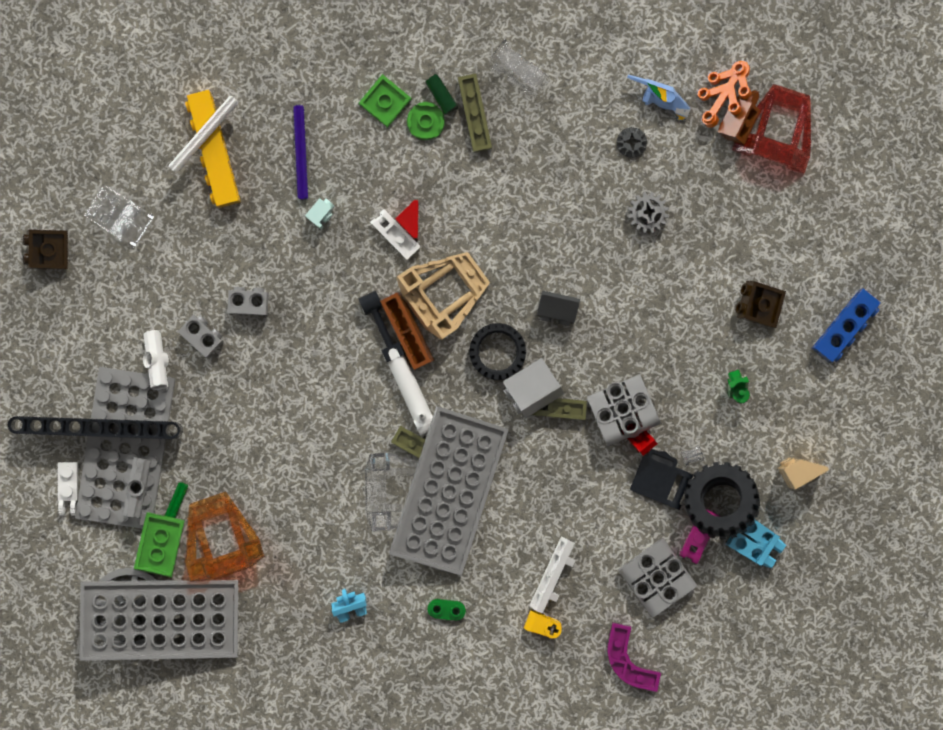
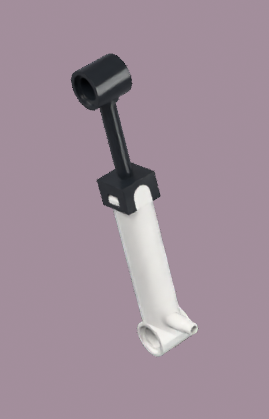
(399, 367)

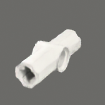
(155, 360)

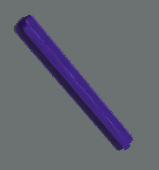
(300, 152)

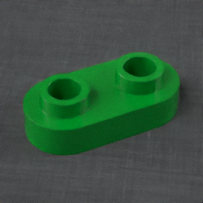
(446, 609)

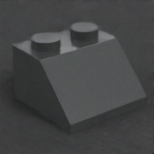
(558, 307)

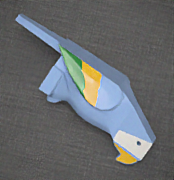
(663, 96)

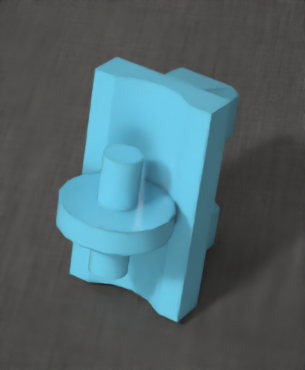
(347, 603)

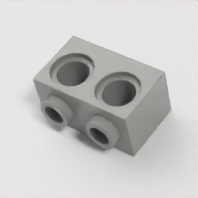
(247, 306)
(198, 340)

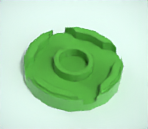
(431, 121)

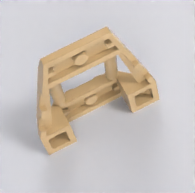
(413, 294)

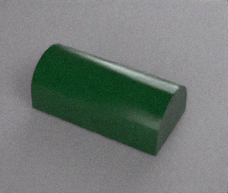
(441, 94)

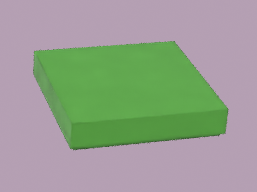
(385, 101)

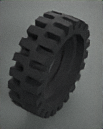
(520, 354)

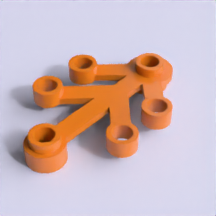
(726, 91)

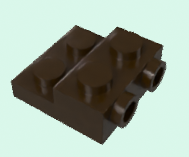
(46, 249)
(760, 303)

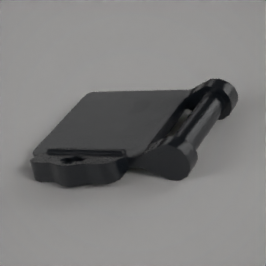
(657, 476)

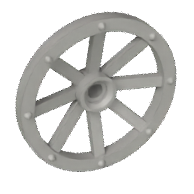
(135, 574)

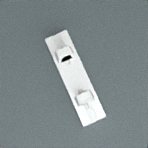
(553, 571)

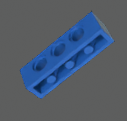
(870, 308)

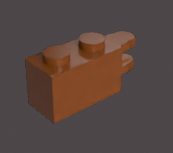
(738, 127)

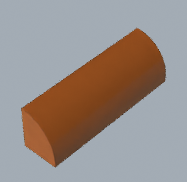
(407, 330)

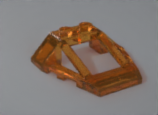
(209, 568)

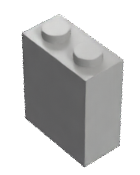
(532, 388)

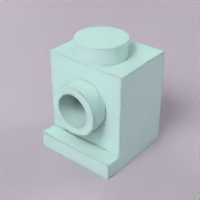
(320, 212)

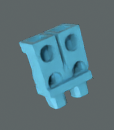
(761, 545)

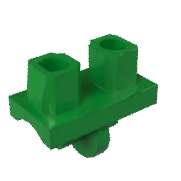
(738, 387)

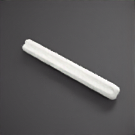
(203, 134)

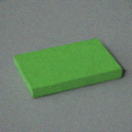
(159, 544)

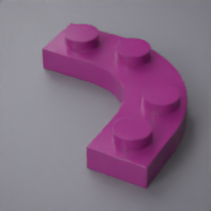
(621, 663)

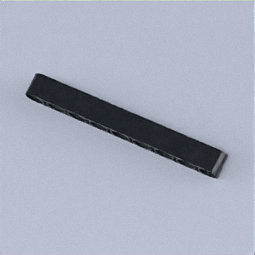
(86, 427)

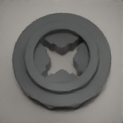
(625, 148)

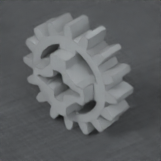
(660, 209)

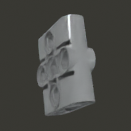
(610, 428)
(681, 584)

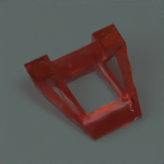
(774, 150)

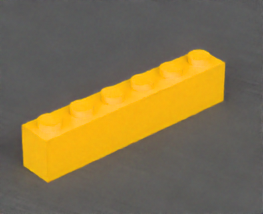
(214, 151)

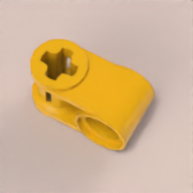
(539, 623)

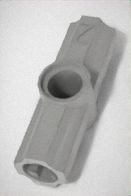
(135, 500)

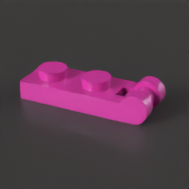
(696, 539)

